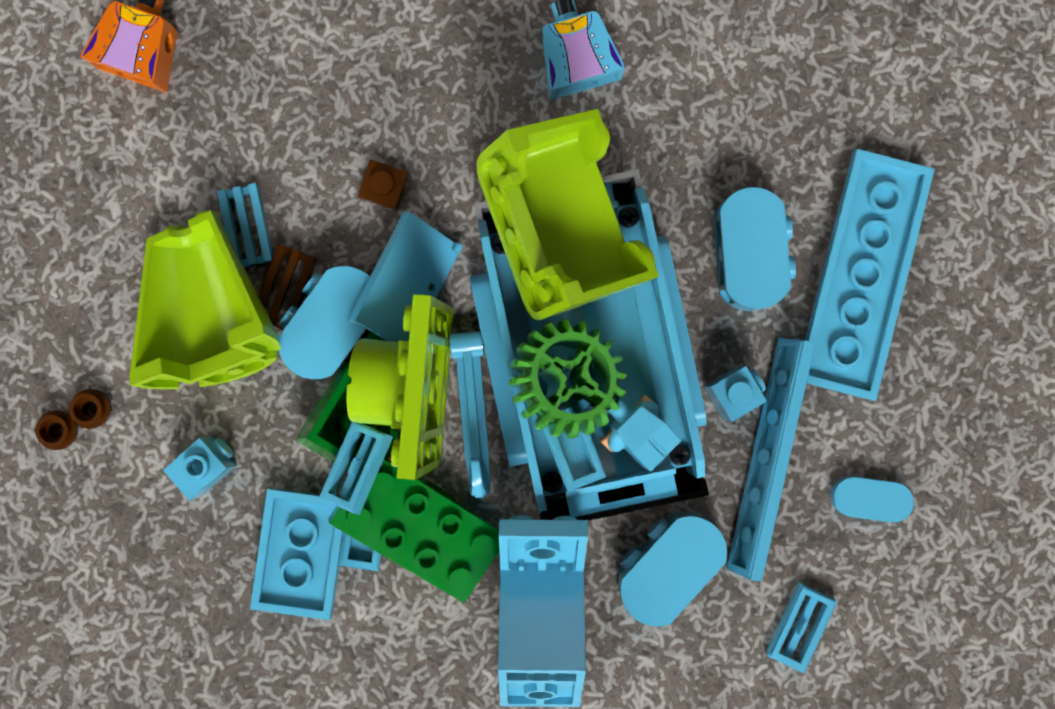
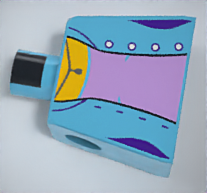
(578, 51)

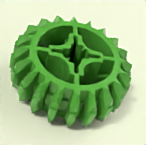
(598, 393)

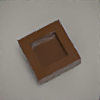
(383, 185)

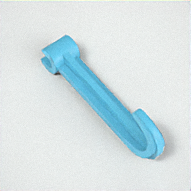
(467, 349)

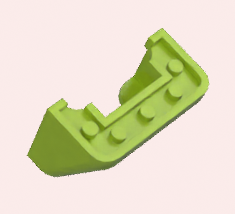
(559, 215)

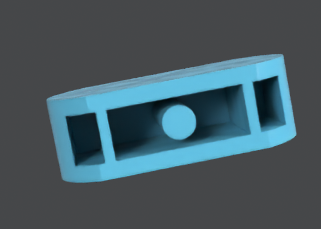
(753, 249)
(319, 332)
(670, 567)

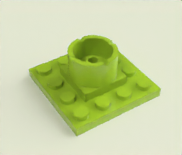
(406, 385)

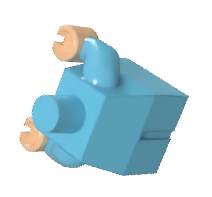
(640, 433)

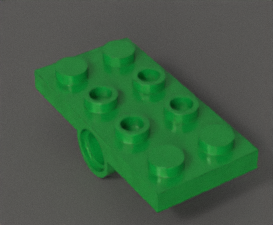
(423, 531)

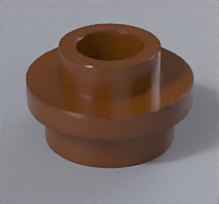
(79, 412)
(45, 433)

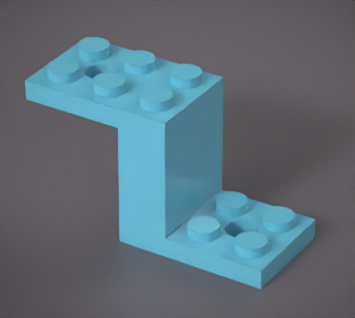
(542, 611)

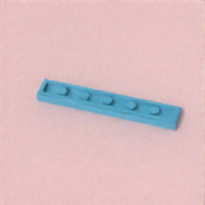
(770, 458)

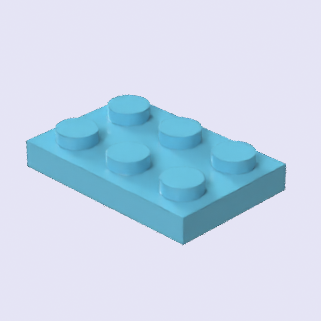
(297, 556)

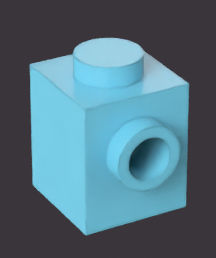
(736, 392)
(201, 466)

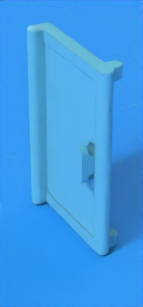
(408, 265)

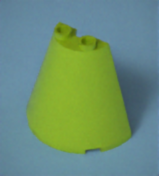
(198, 311)

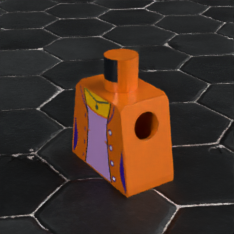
(134, 43)

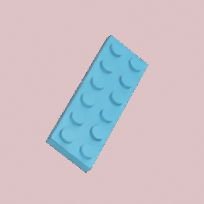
(866, 272)

